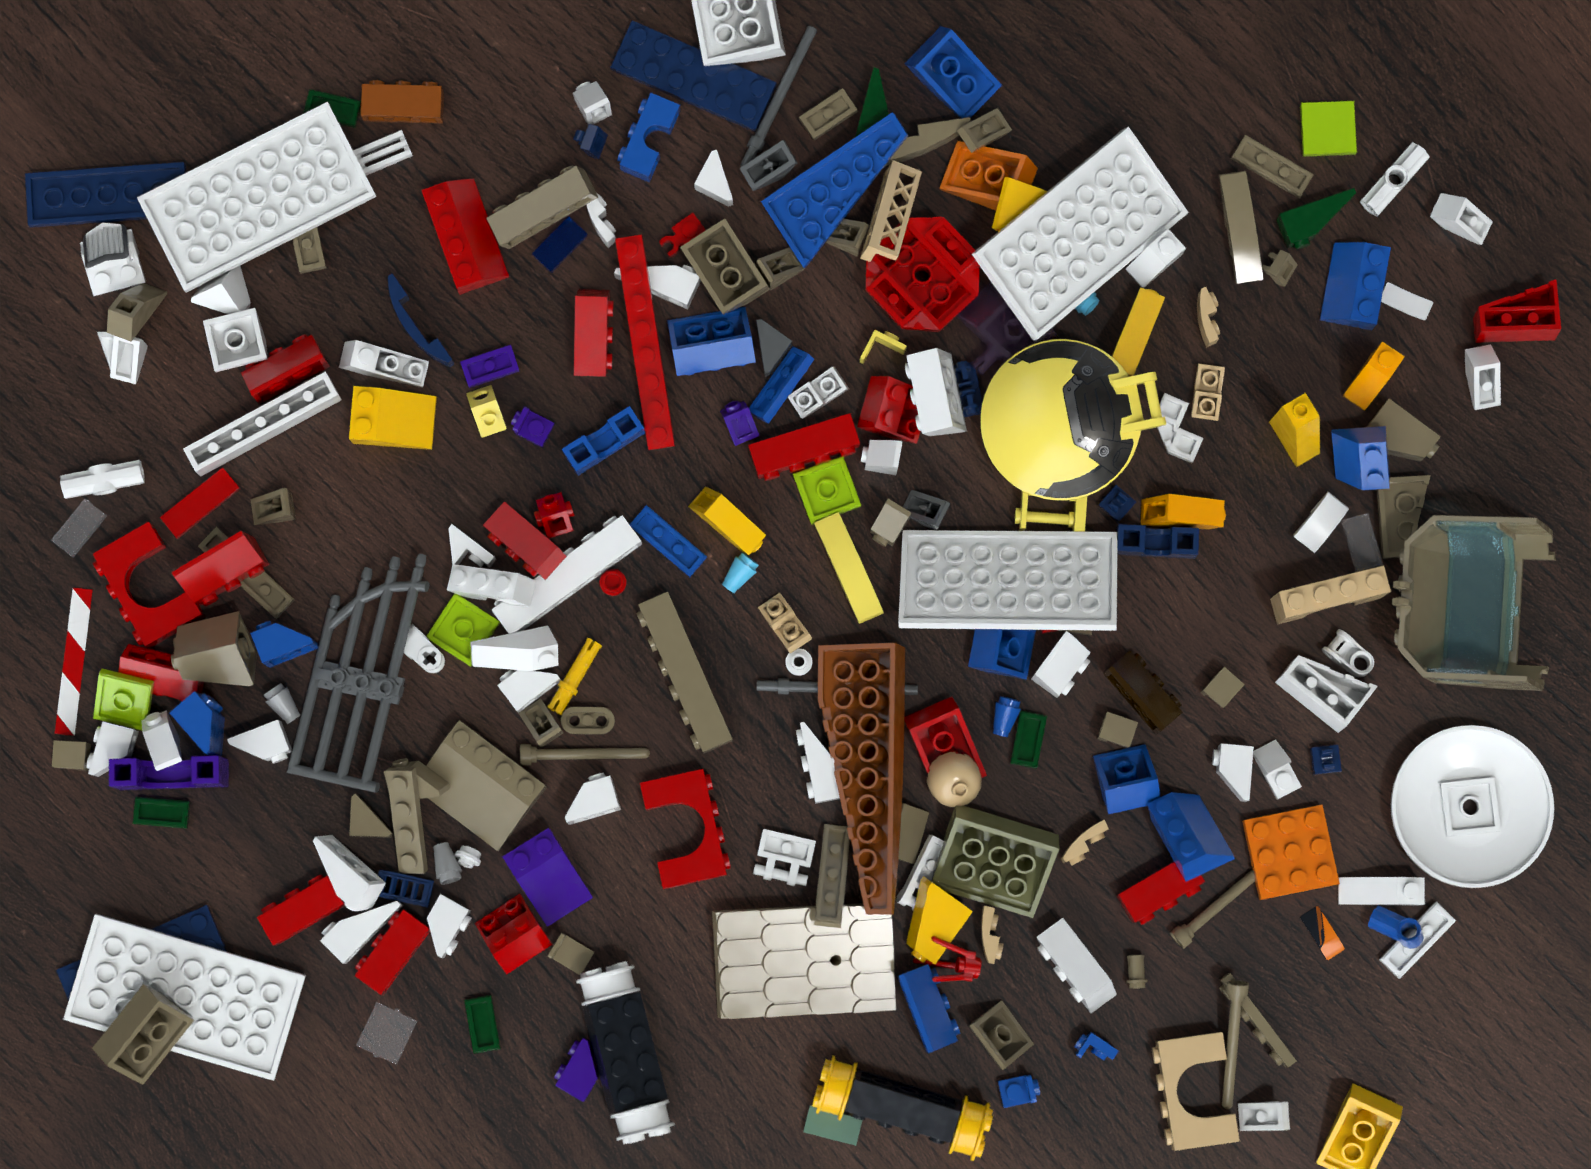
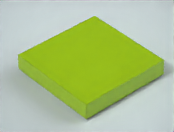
(1328, 128)
(827, 489)
(459, 625)
(122, 699)

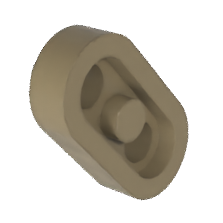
(588, 720)

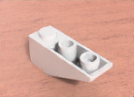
(383, 363)
(820, 767)

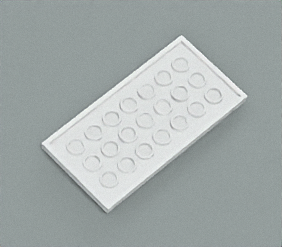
(256, 197)
(1080, 233)
(1008, 580)
(236, 1002)

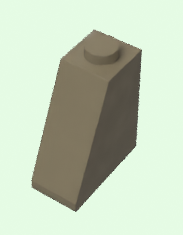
(1405, 433)

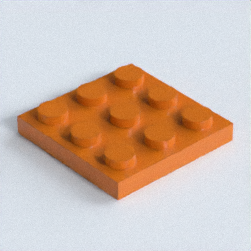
(1290, 852)

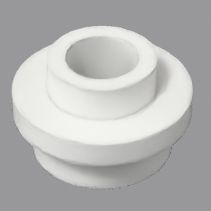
(805, 668)
(468, 857)

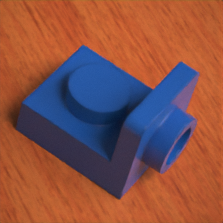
(1100, 1047)
(1018, 1090)

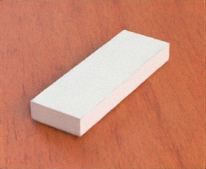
(1433, 924)

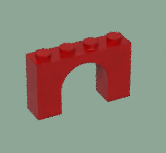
(118, 563)
(707, 860)

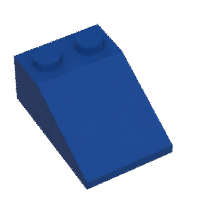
(953, 73)

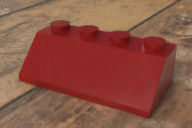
(465, 234)

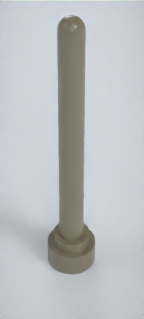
(531, 754)
(1185, 933)
(1237, 991)

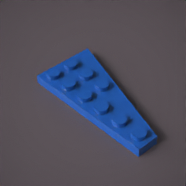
(823, 195)

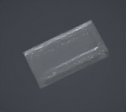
(79, 528)
(1362, 542)

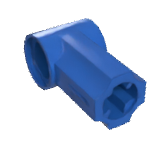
(1394, 926)

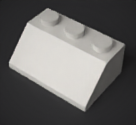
(935, 392)

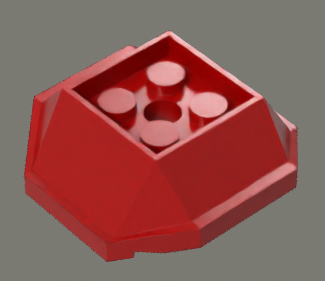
(952, 269)

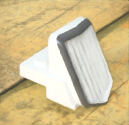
(111, 258)

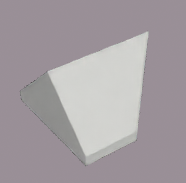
(224, 293)
(123, 356)

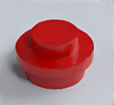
(613, 582)

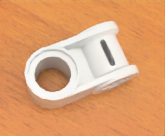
(419, 647)
(1347, 653)

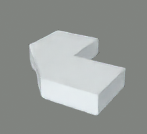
(1176, 440)

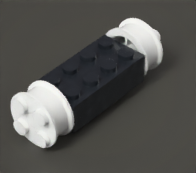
(625, 1053)

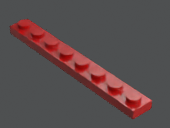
(645, 342)

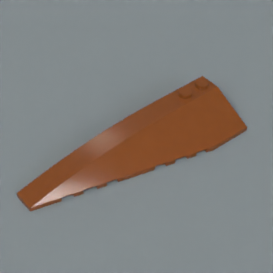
(864, 721)

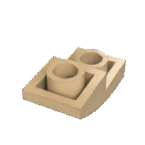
(1205, 309)
(1207, 391)
(784, 623)
(1076, 850)
(990, 943)

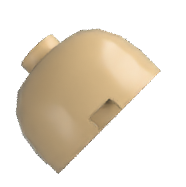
(954, 779)

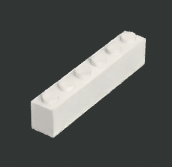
(262, 424)
(578, 569)

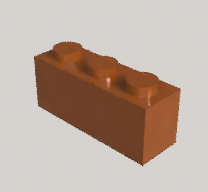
(402, 102)

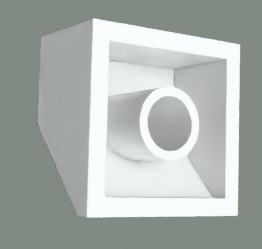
(1061, 665)
(594, 799)

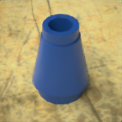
(1005, 715)

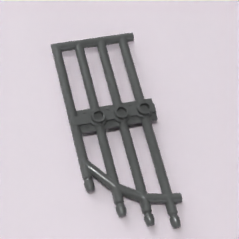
(354, 681)

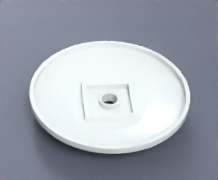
(1510, 798)

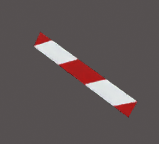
(73, 661)

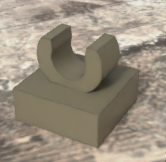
(1281, 268)

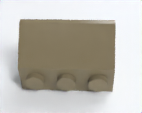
(725, 267)
(142, 1034)

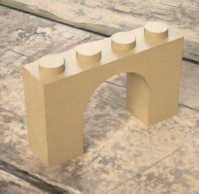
(1346, 589)
(1183, 1128)

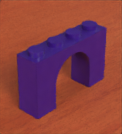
(193, 773)

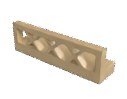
(881, 212)

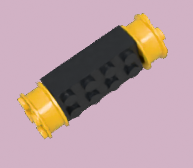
(903, 1106)

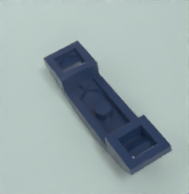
(433, 349)

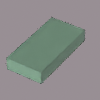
(829, 1126)

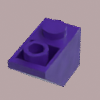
(580, 1073)

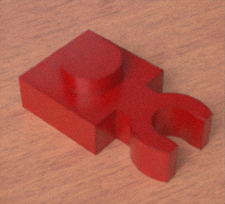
(684, 232)

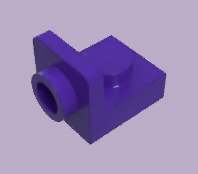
(739, 422)
(532, 426)

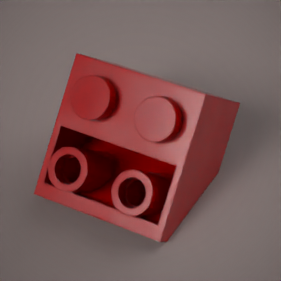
(889, 410)
(513, 934)

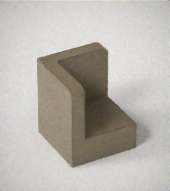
(1223, 687)
(1117, 730)
(71, 755)

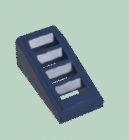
(427, 891)

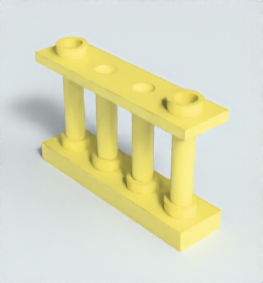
(1074, 520)

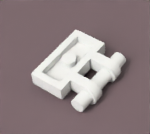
(786, 849)

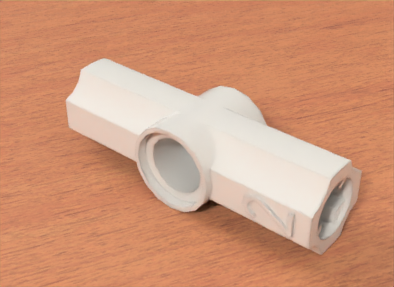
(1405, 168)
(102, 479)

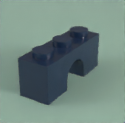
(1169, 543)

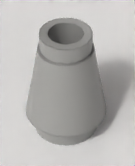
(282, 703)
(446, 864)

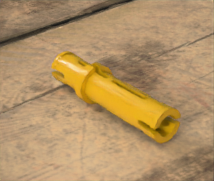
(569, 685)

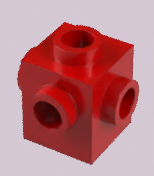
(554, 515)

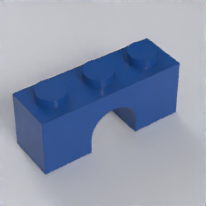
(656, 115)
(613, 436)

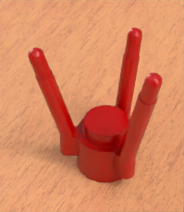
(967, 966)

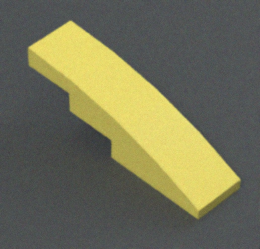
(848, 568)

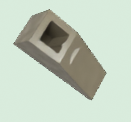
(133, 310)

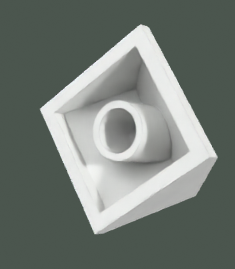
(235, 339)

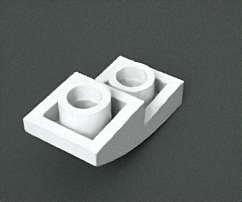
(603, 228)
(818, 392)
(1321, 522)

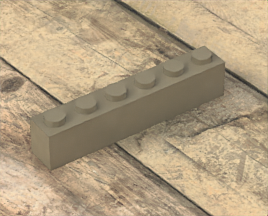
(685, 673)

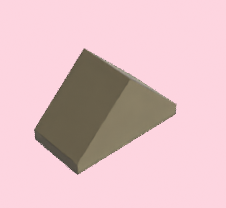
(849, 236)
(779, 267)
(273, 507)
(541, 723)
(365, 821)

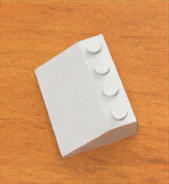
(737, 30)

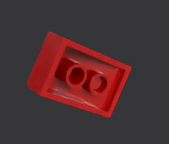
(940, 731)

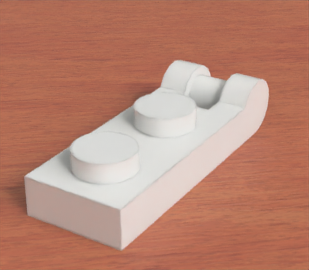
(924, 866)

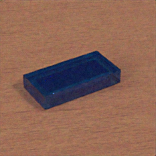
(560, 244)

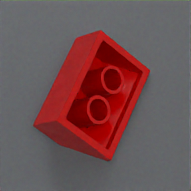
(284, 368)
(221, 568)

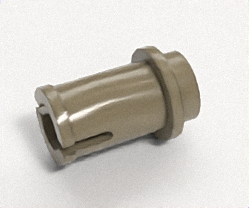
(1136, 972)

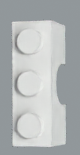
(494, 584)

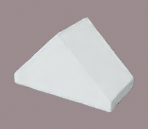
(713, 180)

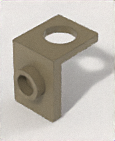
(571, 954)

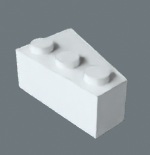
(1324, 691)
(1076, 966)

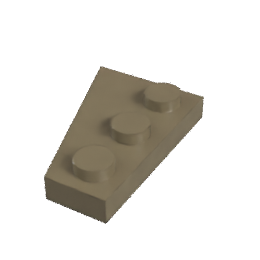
(1400, 512)

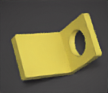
(886, 339)
(486, 411)

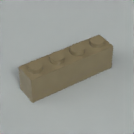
(542, 207)

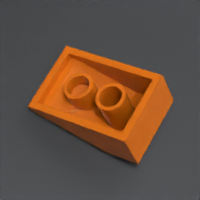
(981, 173)

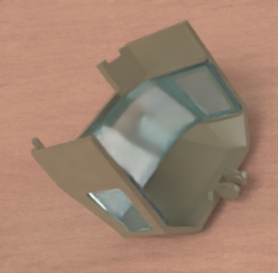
(1465, 599)

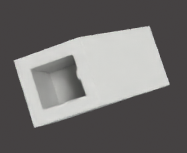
(111, 743)
(445, 923)

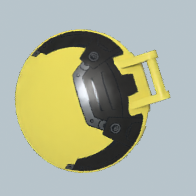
(1064, 419)

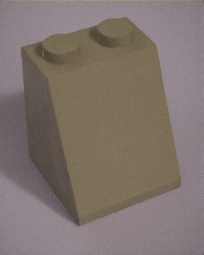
(215, 651)

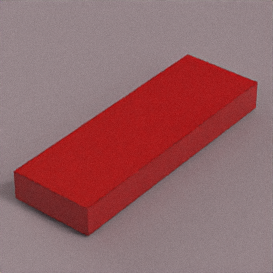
(200, 503)

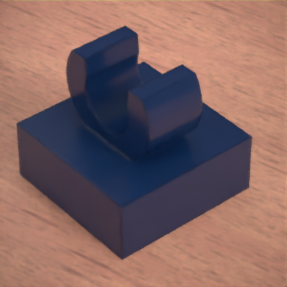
(591, 141)
(1117, 503)
(1325, 759)

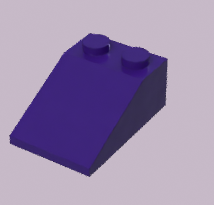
(547, 877)

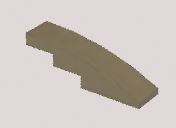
(928, 138)
(1241, 227)

